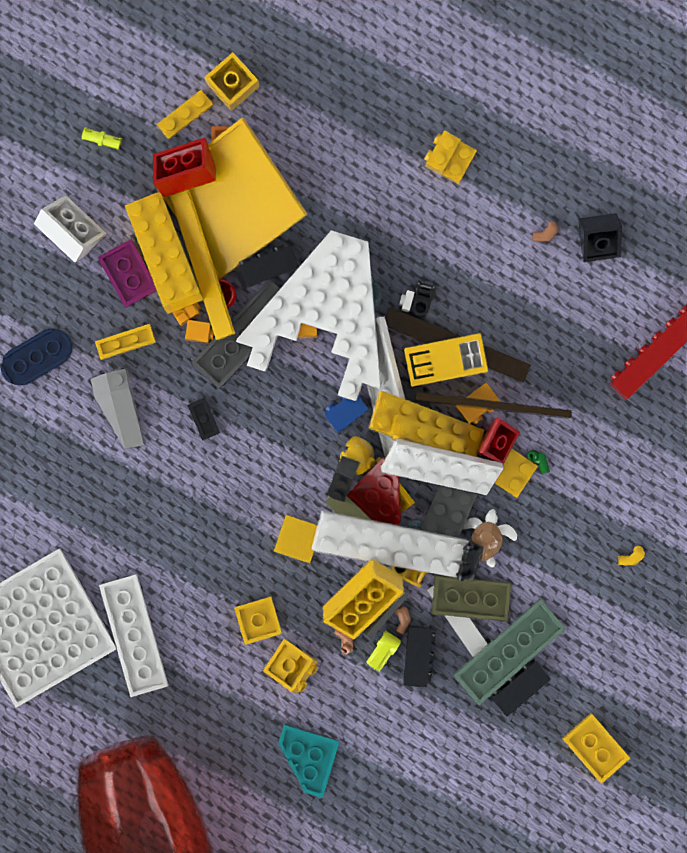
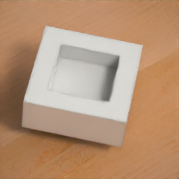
(406, 301)

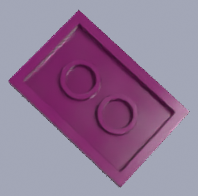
(128, 273)

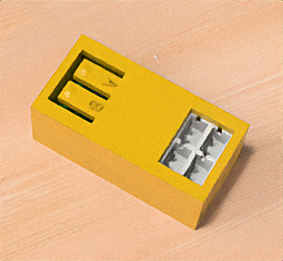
(446, 359)

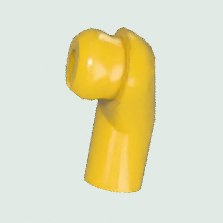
(637, 555)

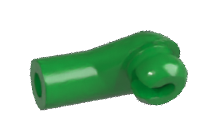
(539, 459)

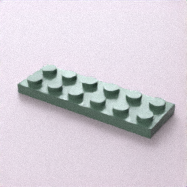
(509, 652)

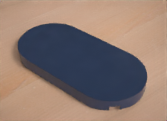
(36, 357)

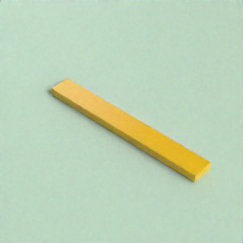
(202, 265)

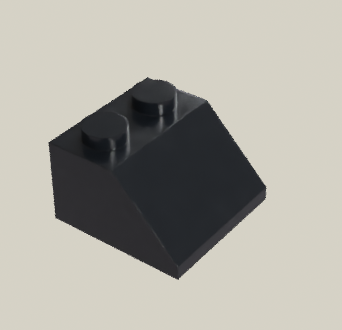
(600, 237)

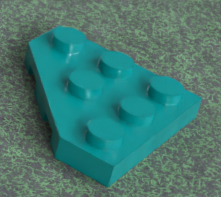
(309, 757)

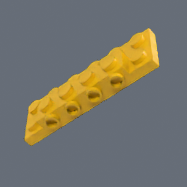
(423, 426)

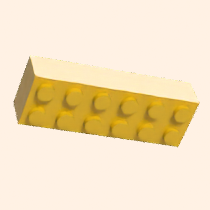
(163, 252)

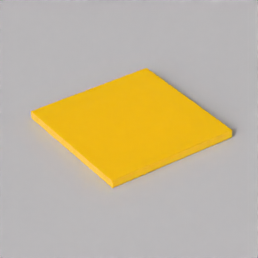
(246, 202)

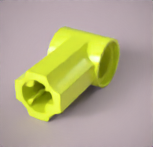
(385, 648)

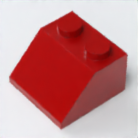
(498, 441)

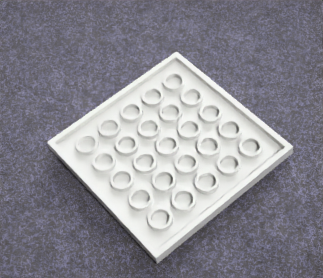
(47, 628)

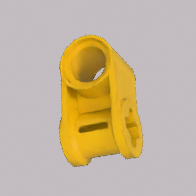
(409, 575)

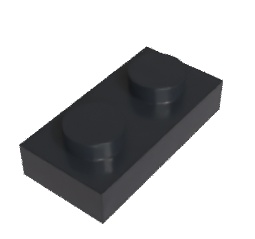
(203, 419)

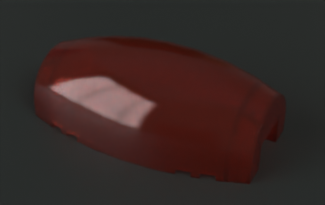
(137, 802)

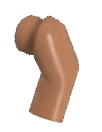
(547, 234)
(404, 618)
(346, 642)

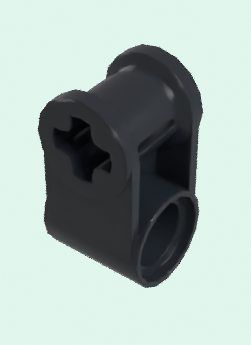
(423, 295)

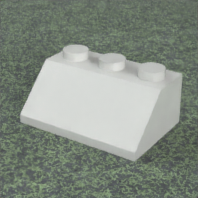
(69, 228)

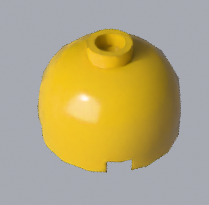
(362, 452)

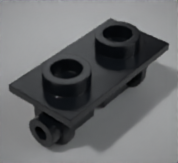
(470, 560)

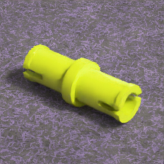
(101, 138)

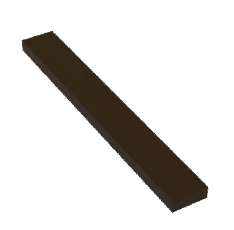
(430, 333)
(493, 405)

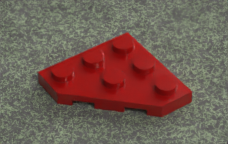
(378, 496)

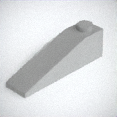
(117, 402)

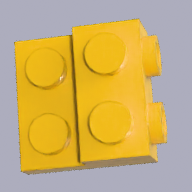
(450, 156)
(291, 667)

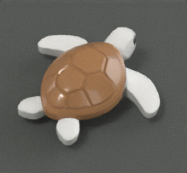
(489, 535)

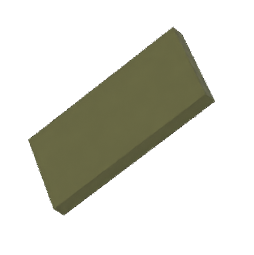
(471, 599)

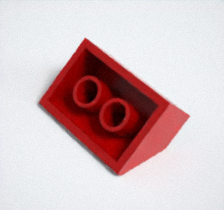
(183, 167)

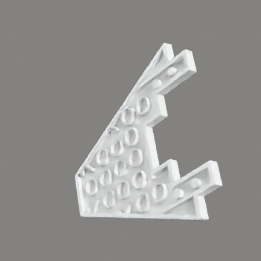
(332, 294)

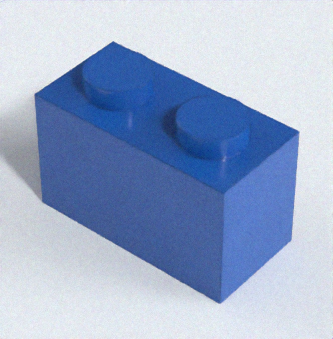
(345, 412)

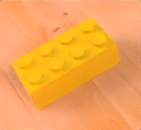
(363, 599)

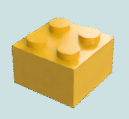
(232, 81)

